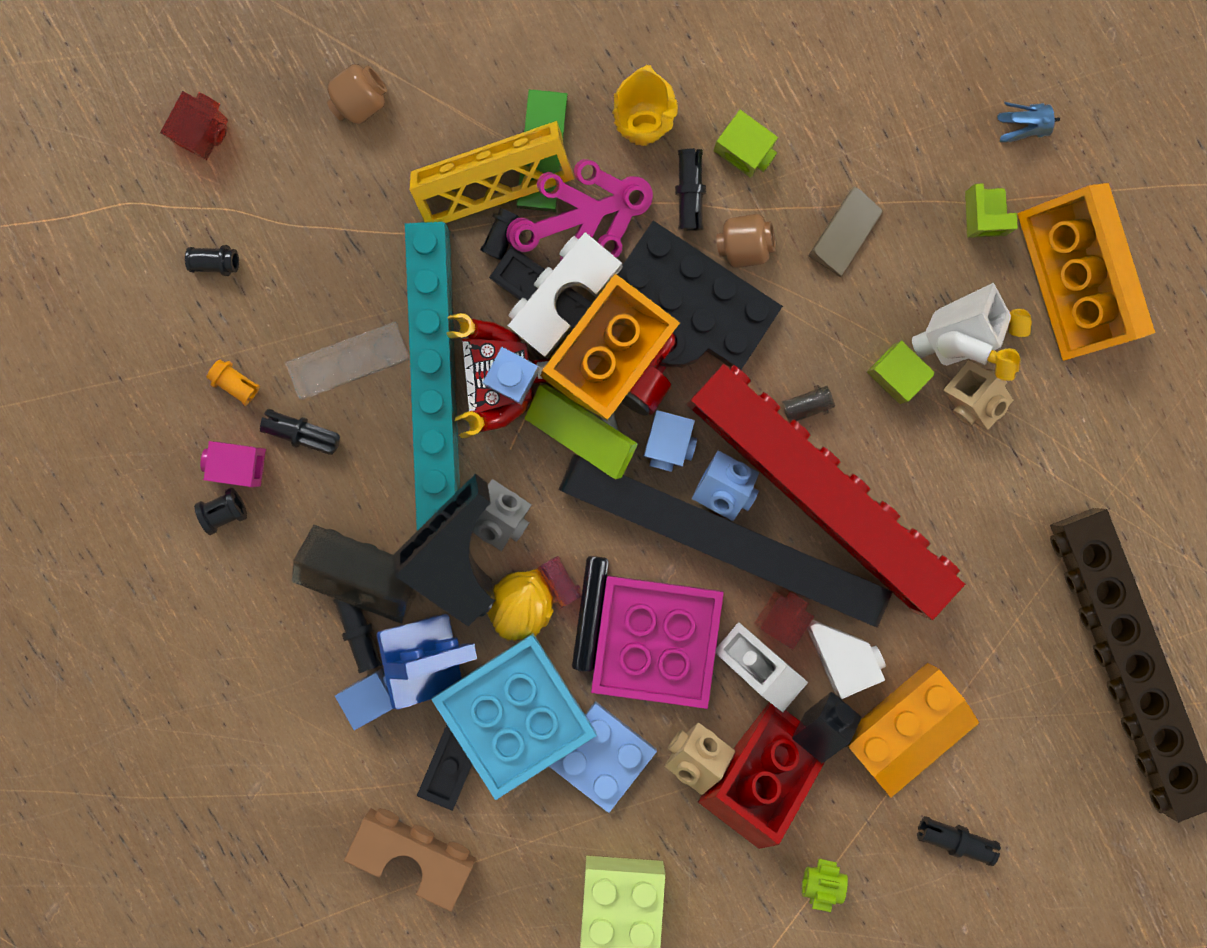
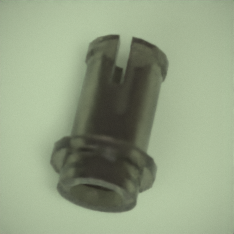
(809, 404)

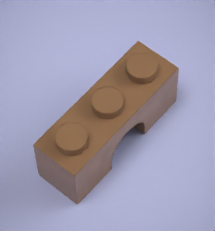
(442, 864)

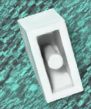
(846, 659)
(760, 667)

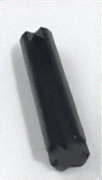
(590, 613)

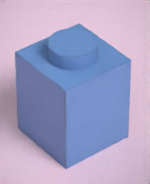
(365, 699)

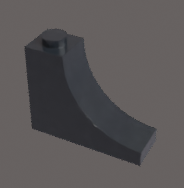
(439, 557)

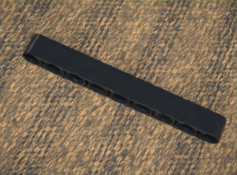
(727, 541)

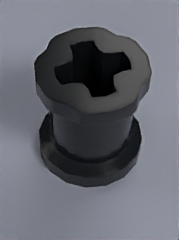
(220, 511)

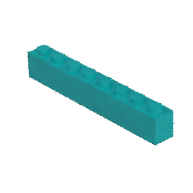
(432, 366)

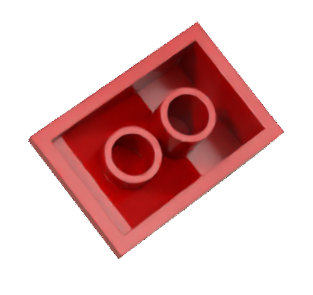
(764, 780)

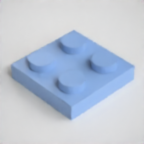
(607, 762)

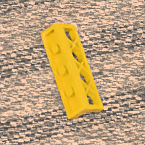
(488, 162)

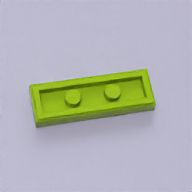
(581, 431)

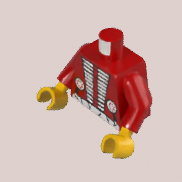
(487, 407)

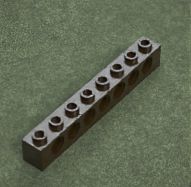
(1188, 792)

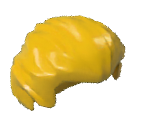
(644, 107)
(521, 605)

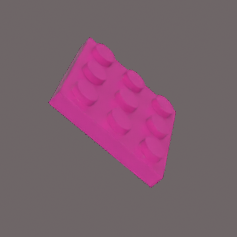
(657, 641)

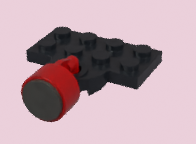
(710, 302)

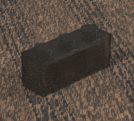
(352, 573)

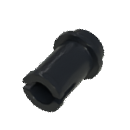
(496, 240)
(212, 260)

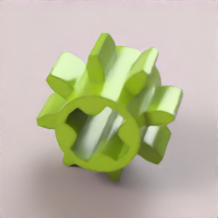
(824, 885)

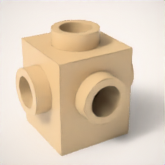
(978, 395)
(699, 758)

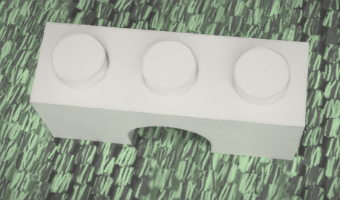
(583, 265)

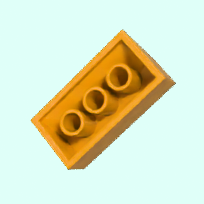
(1086, 271)

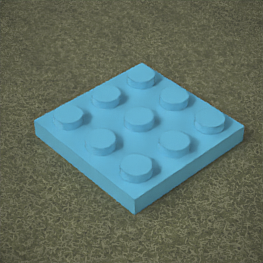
(514, 716)

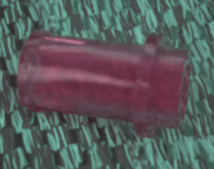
(559, 582)

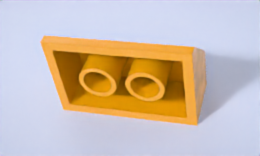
(609, 348)
(911, 728)

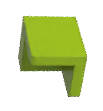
(988, 212)
(901, 372)

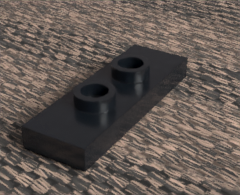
(517, 276)

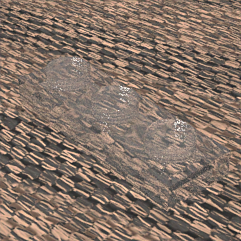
(347, 360)

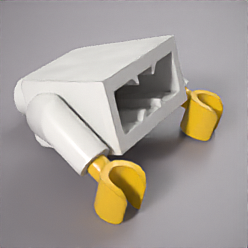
(973, 330)

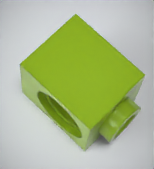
(746, 144)

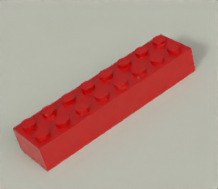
(825, 493)

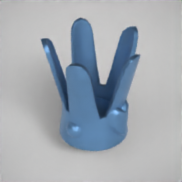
(1039, 120)

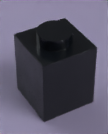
(827, 727)

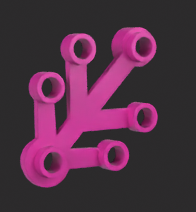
(588, 210)

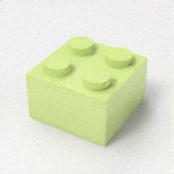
(622, 903)

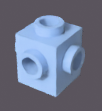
(727, 486)

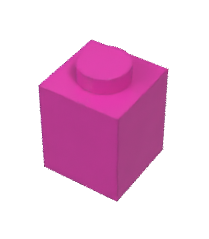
(233, 464)

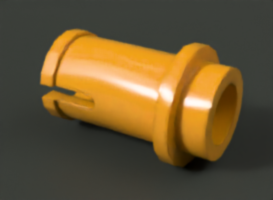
(232, 381)

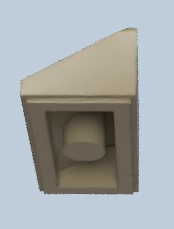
(846, 231)

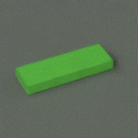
(542, 109)

